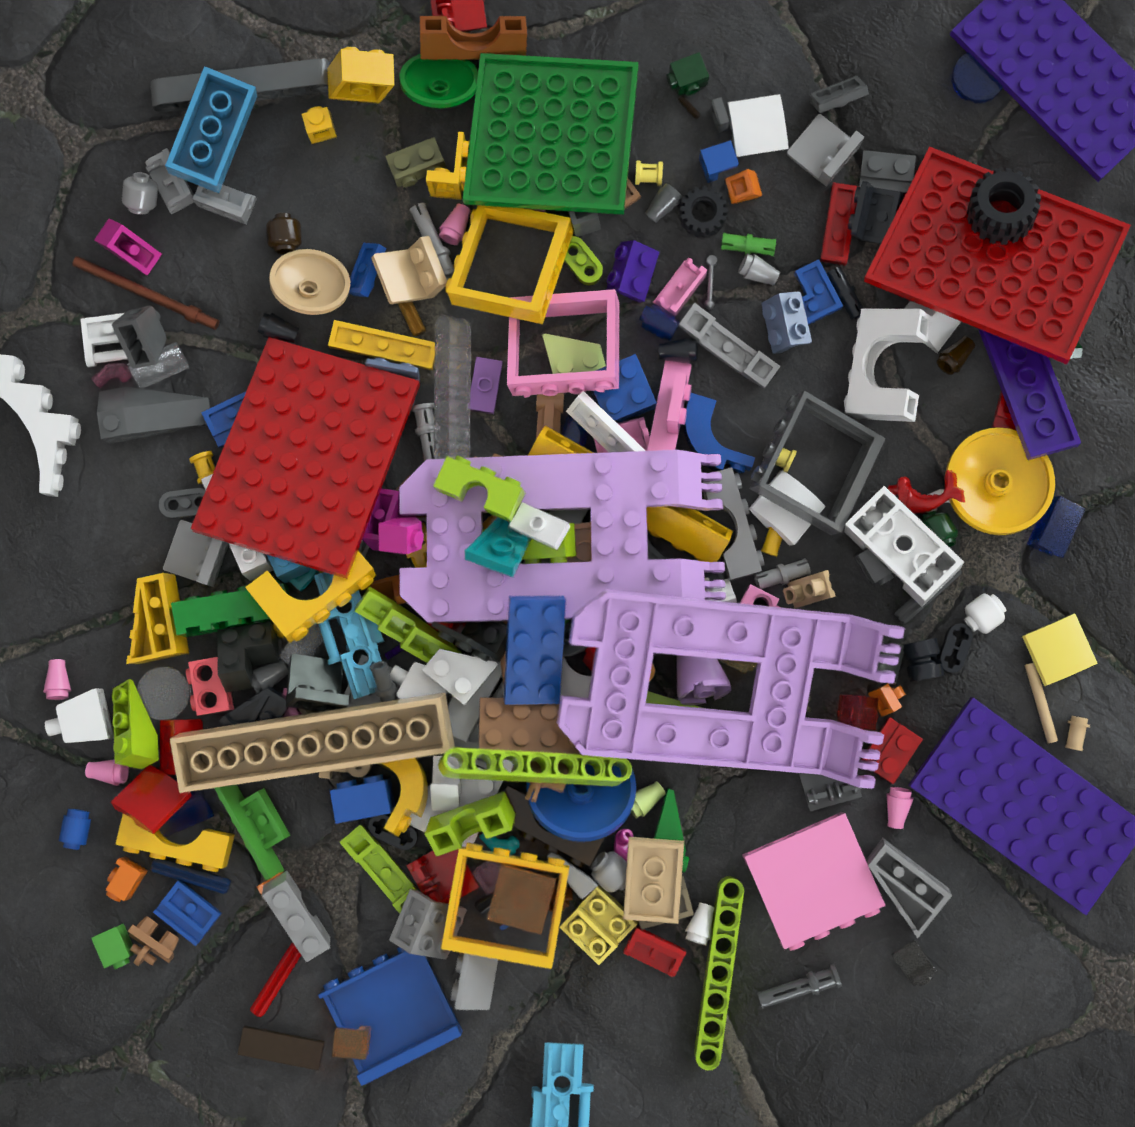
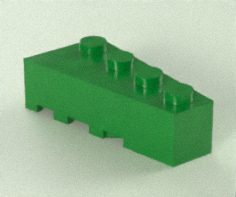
(219, 611)

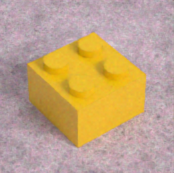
(360, 75)

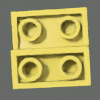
(1059, 649)
(598, 924)

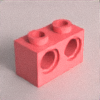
(202, 688)

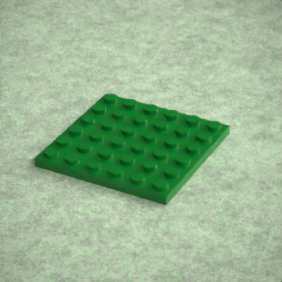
(551, 133)

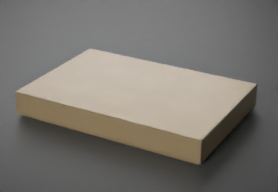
(653, 880)

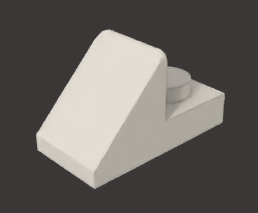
(445, 790)

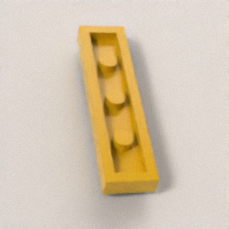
(382, 345)

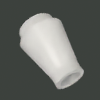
(700, 926)

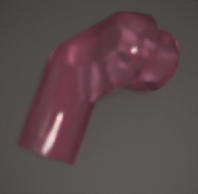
(112, 370)

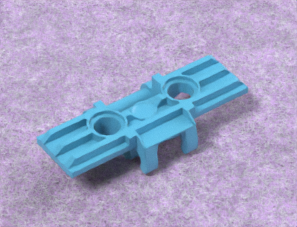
(359, 635)
(552, 1102)

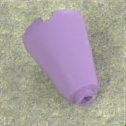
(700, 679)

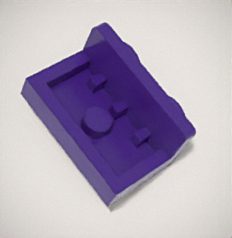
(632, 270)

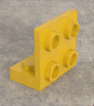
(446, 184)

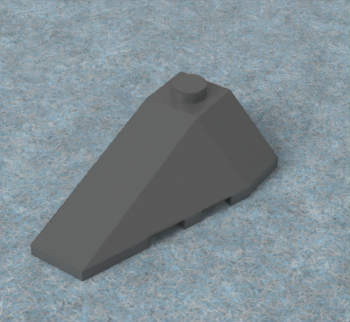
(142, 413)

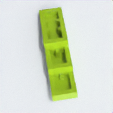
(402, 625)

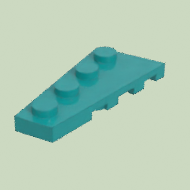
(498, 548)

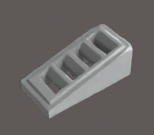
(577, 879)

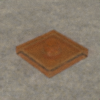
(521, 899)

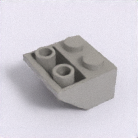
(476, 982)

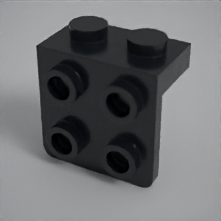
(873, 212)

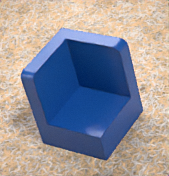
(717, 160)

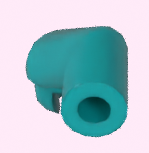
(511, 843)

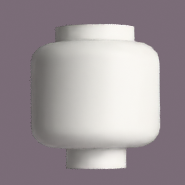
(985, 613)

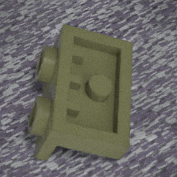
(414, 161)

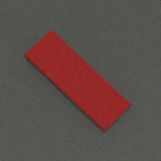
(837, 235)

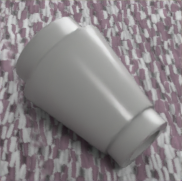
(758, 270)

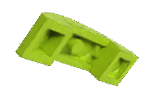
(378, 865)

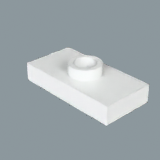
(539, 526)

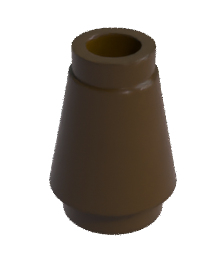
(954, 357)

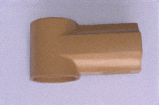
(549, 411)

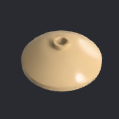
(309, 281)

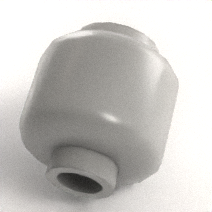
(139, 193)
(609, 871)

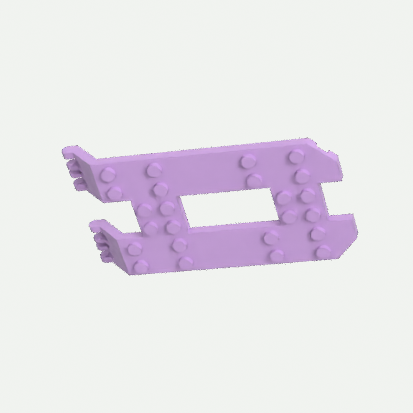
(609, 483)
(773, 732)

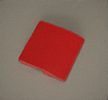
(150, 799)

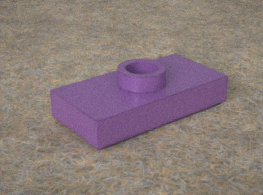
(485, 385)

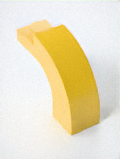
(412, 796)

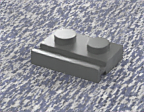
(887, 170)

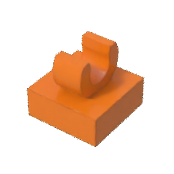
(887, 698)

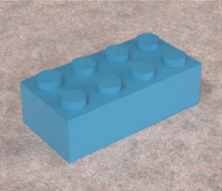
(211, 129)

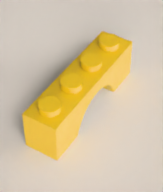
(210, 848)

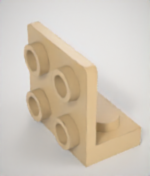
(411, 272)

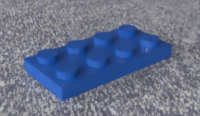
(534, 649)

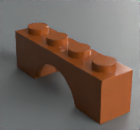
(444, 41)

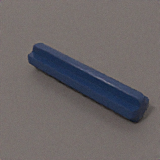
(191, 875)

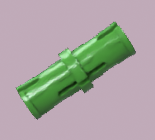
(748, 244)

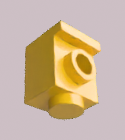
(318, 120)

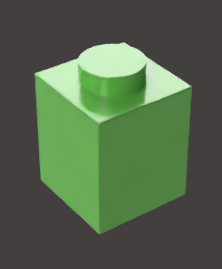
(113, 947)

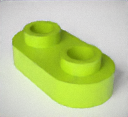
(583, 260)

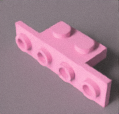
(670, 406)

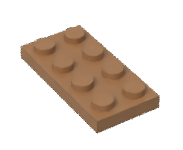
(521, 727)

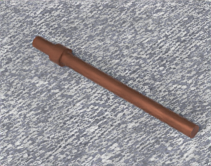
(191, 313)

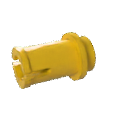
(772, 542)

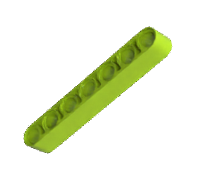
(524, 773)
(723, 985)

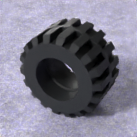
(1005, 187)

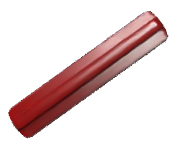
(276, 981)

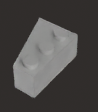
(909, 886)

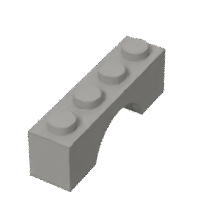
(742, 557)

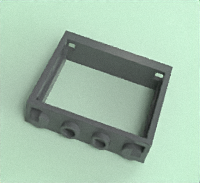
(855, 479)

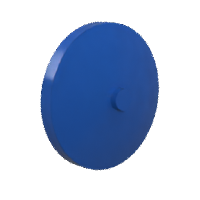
(585, 811)

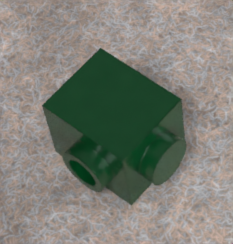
(688, 75)

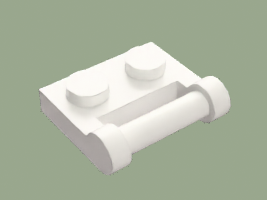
(99, 332)

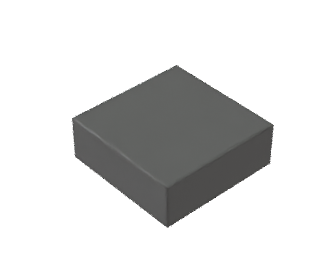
(719, 115)

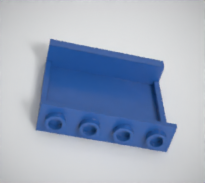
(401, 1005)

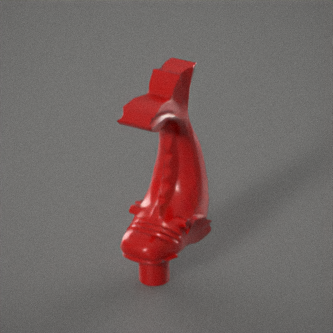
(924, 503)

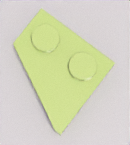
(572, 355)

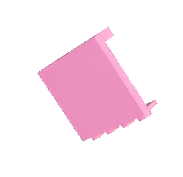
(814, 881)

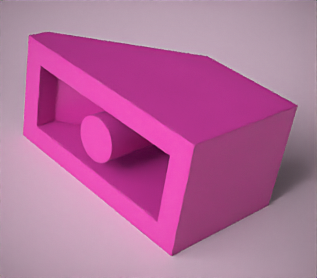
(128, 246)
(401, 535)

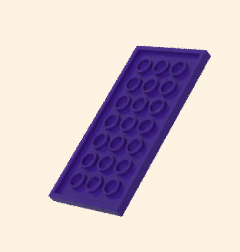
(1057, 75)
(1027, 805)

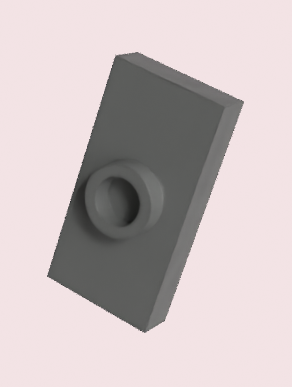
(838, 94)

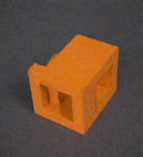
(125, 879)

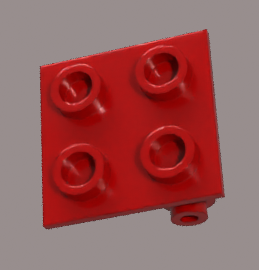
(462, 14)
(436, 874)

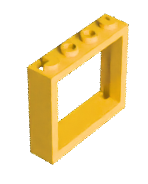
(529, 311)
(496, 950)

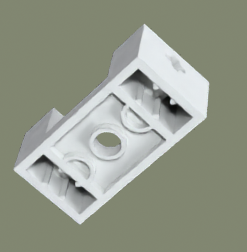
(922, 567)

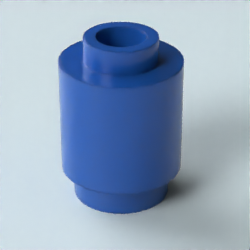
(75, 828)

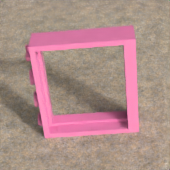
(575, 383)

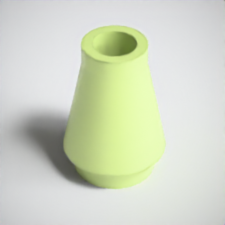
(646, 799)

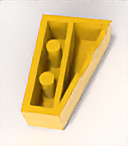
(154, 625)

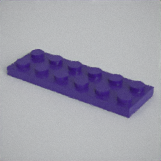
(1032, 397)

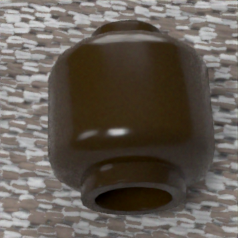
(283, 233)

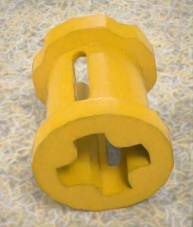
(203, 464)

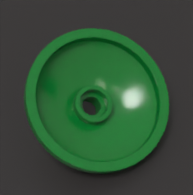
(439, 81)

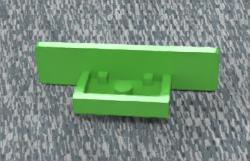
(257, 824)

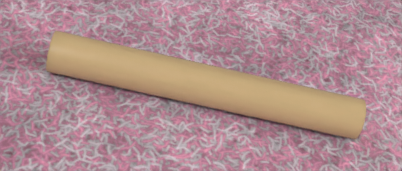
(1041, 703)

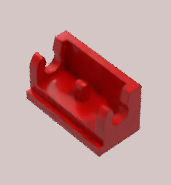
(654, 951)

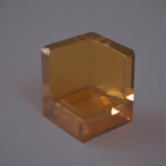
(352, 1042)

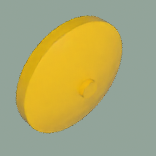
(999, 483)

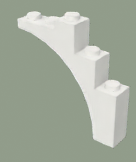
(48, 430)

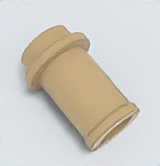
(1076, 733)

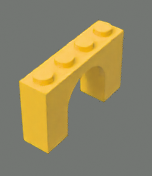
(296, 616)

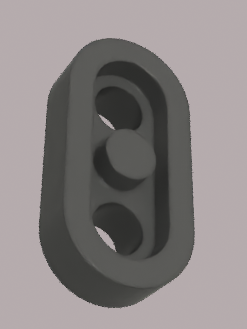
(187, 502)

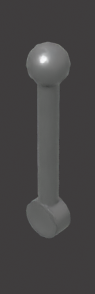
(711, 262)

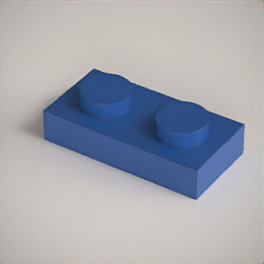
(364, 271)

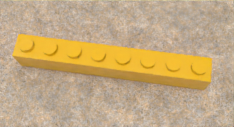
(680, 526)

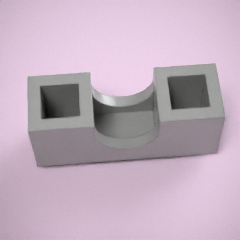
(302, 928)

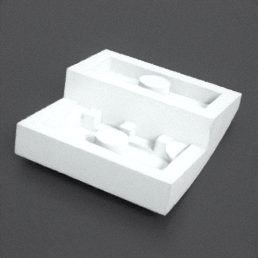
(758, 125)
(782, 521)

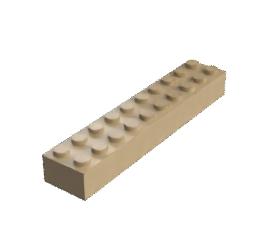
(312, 742)

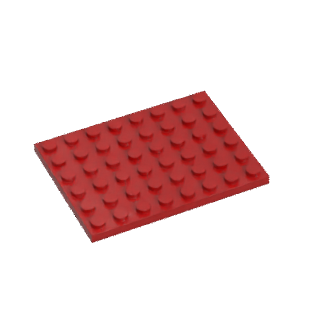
(1019, 291)
(306, 457)

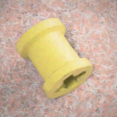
(649, 173)
(785, 459)

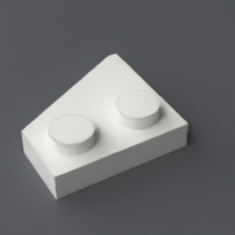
(459, 673)

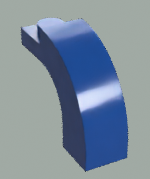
(701, 439)

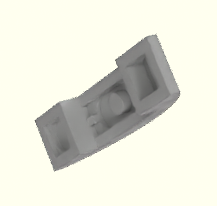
(728, 347)

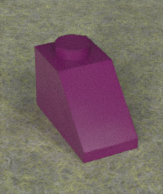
(385, 509)

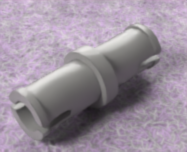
(782, 574)

